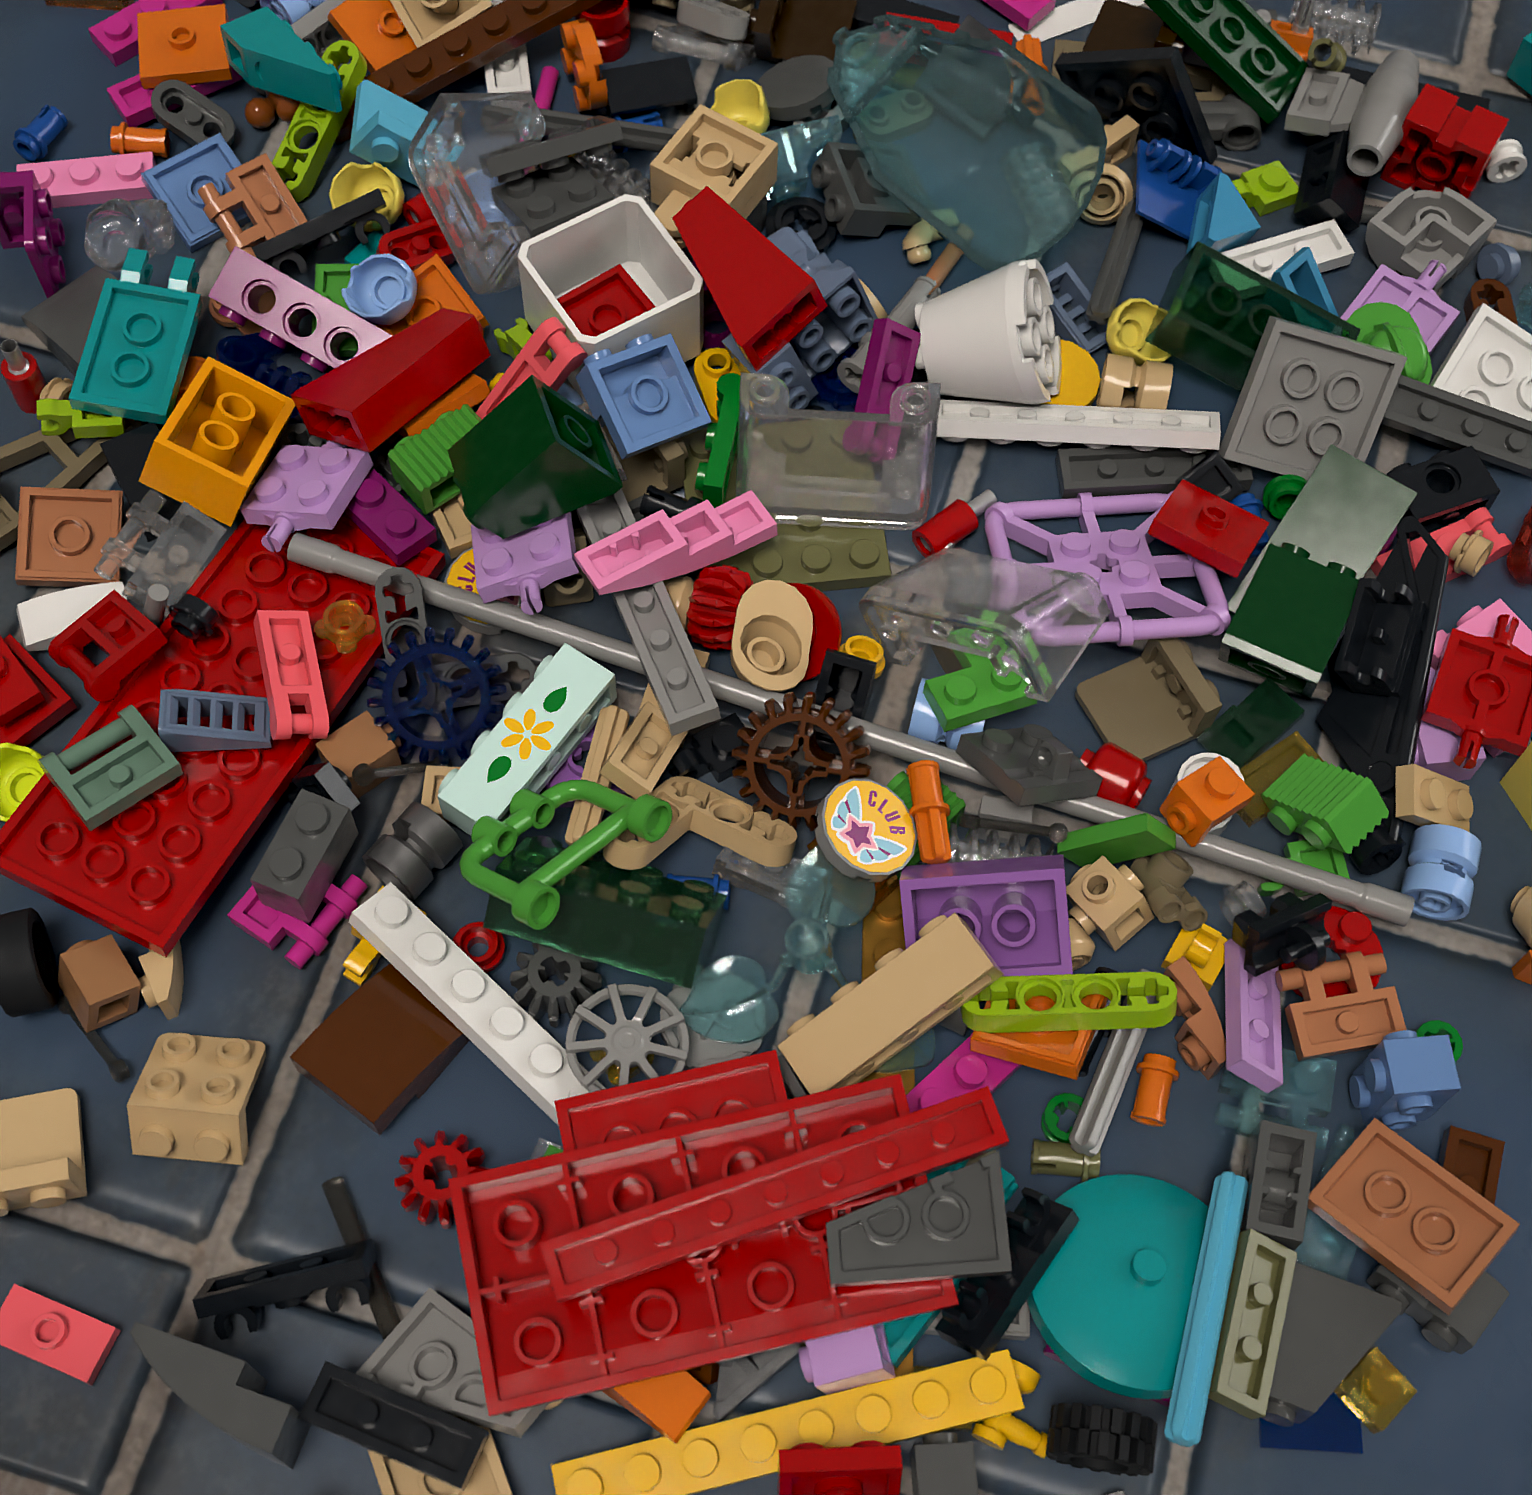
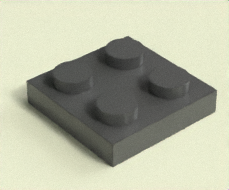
(550, 197)

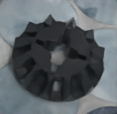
(808, 213)

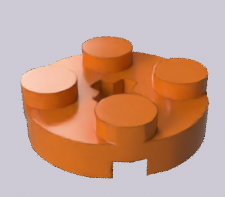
(583, 59)

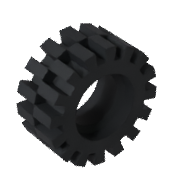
(1102, 1439)

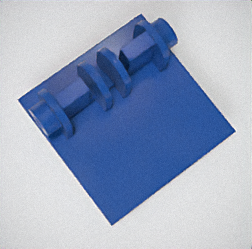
(1170, 184)

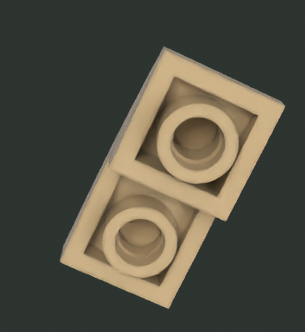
(163, 980)

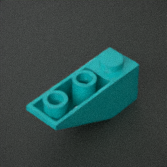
(279, 61)

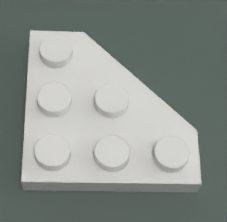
(1490, 364)

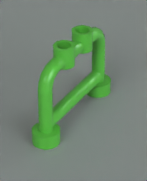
(534, 898)

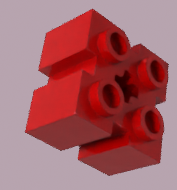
(1443, 144)

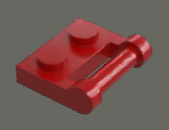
(119, 632)

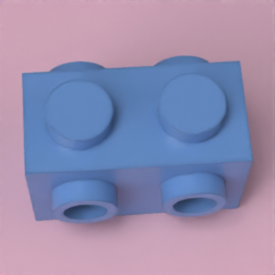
(1404, 1079)

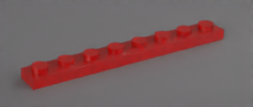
(773, 1194)

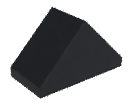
(849, 683)

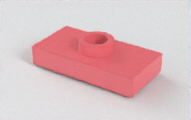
(55, 1334)

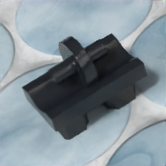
(1287, 935)

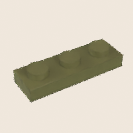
(1252, 1324)

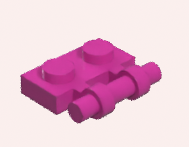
(271, 925)

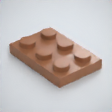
(1412, 1215)

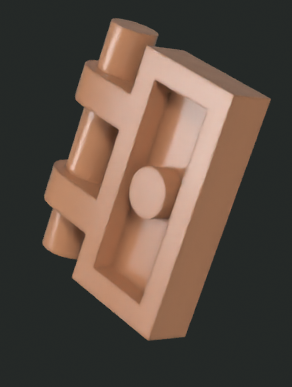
(263, 197)
(1342, 1022)

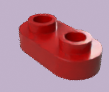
(416, 244)

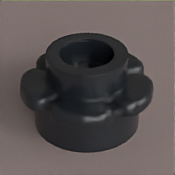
(193, 617)

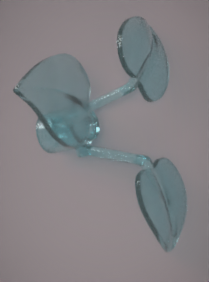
(733, 996)

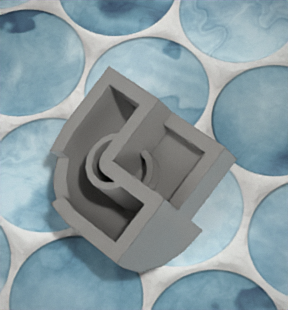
(1425, 228)

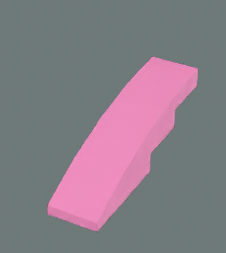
(674, 546)

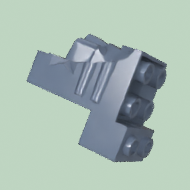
(828, 334)

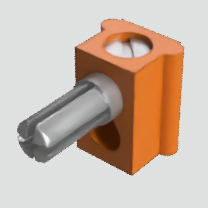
(1299, 34)

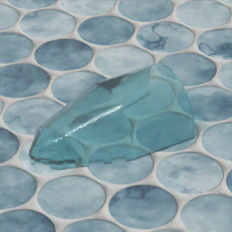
(969, 135)

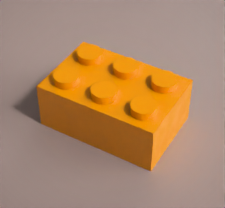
(217, 441)

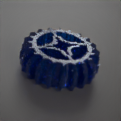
(418, 653)

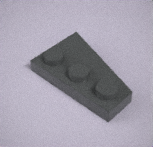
(510, 161)
(928, 1233)

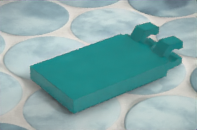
(139, 342)

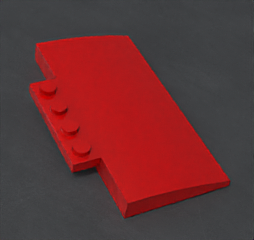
(717, 1306)

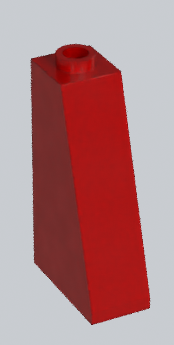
(750, 279)
(392, 381)

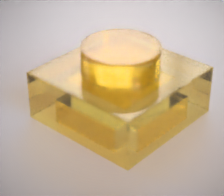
(1375, 1391)

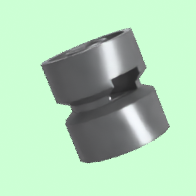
(418, 845)

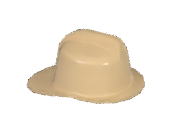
(772, 636)

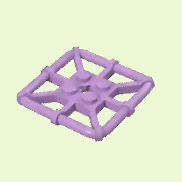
(1126, 553)

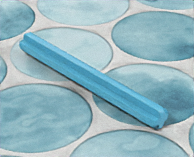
(1206, 1310)

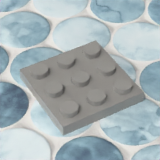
(1309, 394)

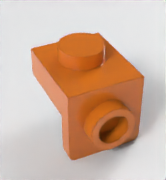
(1205, 800)

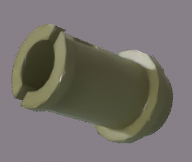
(1323, 46)
(1061, 1160)

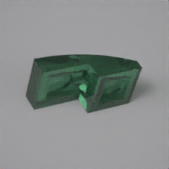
(1252, 725)

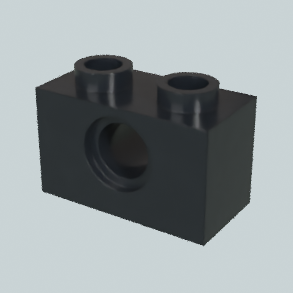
(1447, 487)

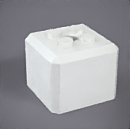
(596, 241)

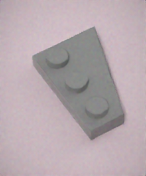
(437, 1363)

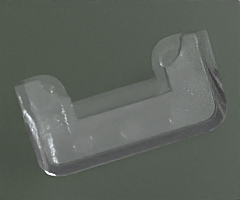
(457, 191)
(837, 463)
(990, 607)

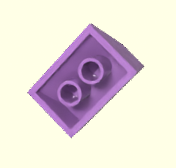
(1008, 903)

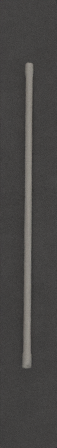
(1364, 897)

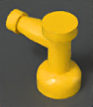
(998, 1430)

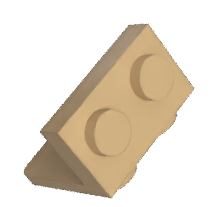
(195, 1098)
(41, 1150)

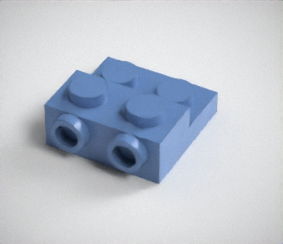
(642, 394)

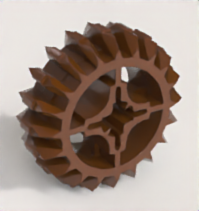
(777, 760)

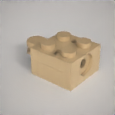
(712, 154)

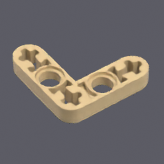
(699, 809)

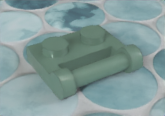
(119, 776)

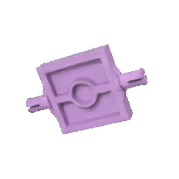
(1414, 296)
(305, 490)
(524, 561)

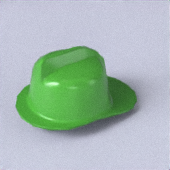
(1395, 330)

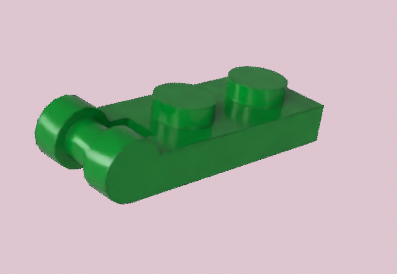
(721, 440)

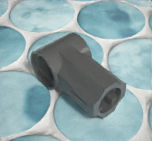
(1232, 122)

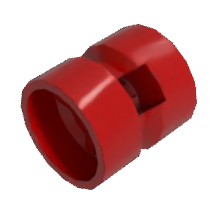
(610, 27)

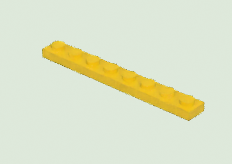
(751, 1443)

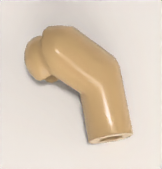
(917, 242)

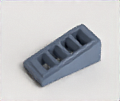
(1074, 292)
(198, 704)

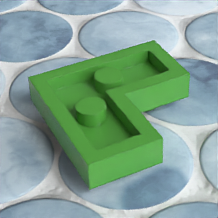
(974, 693)

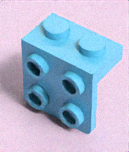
(384, 128)

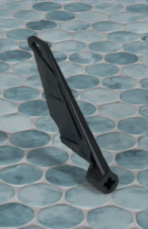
(1381, 730)

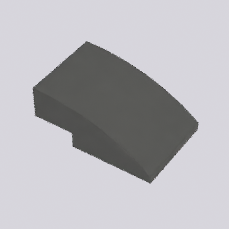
(67, 315)
(225, 1394)

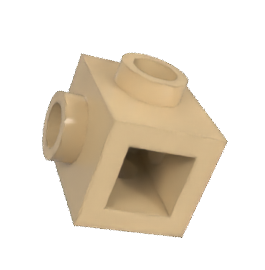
(1108, 902)

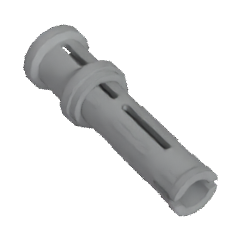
(851, 369)

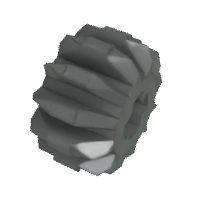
(543, 994)

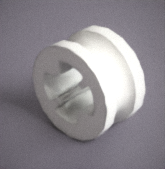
(1506, 161)

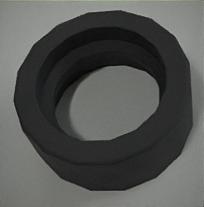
(26, 964)

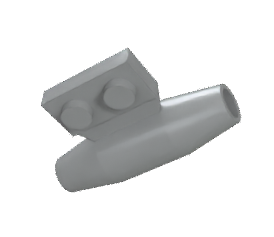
(1370, 112)

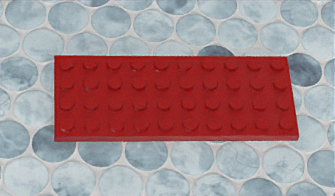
(169, 851)

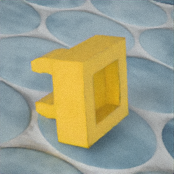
(1203, 951)

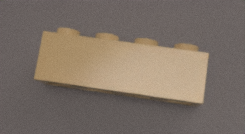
(890, 1007)

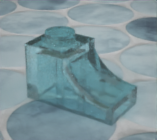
(797, 151)

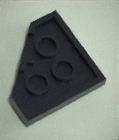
(1148, 87)

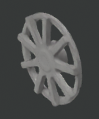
(626, 1041)

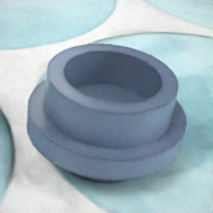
(1498, 263)

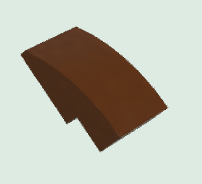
(379, 1049)

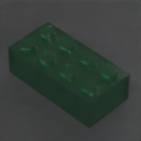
(1219, 313)
(618, 914)

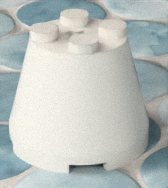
(993, 337)

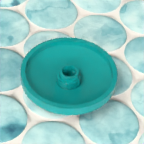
(1123, 1283)

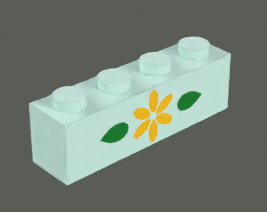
(530, 739)

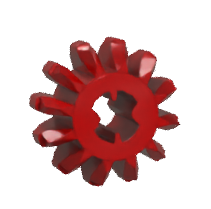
(715, 605)
(418, 1182)

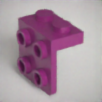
(29, 223)

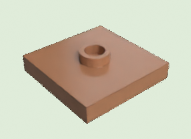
(64, 535)

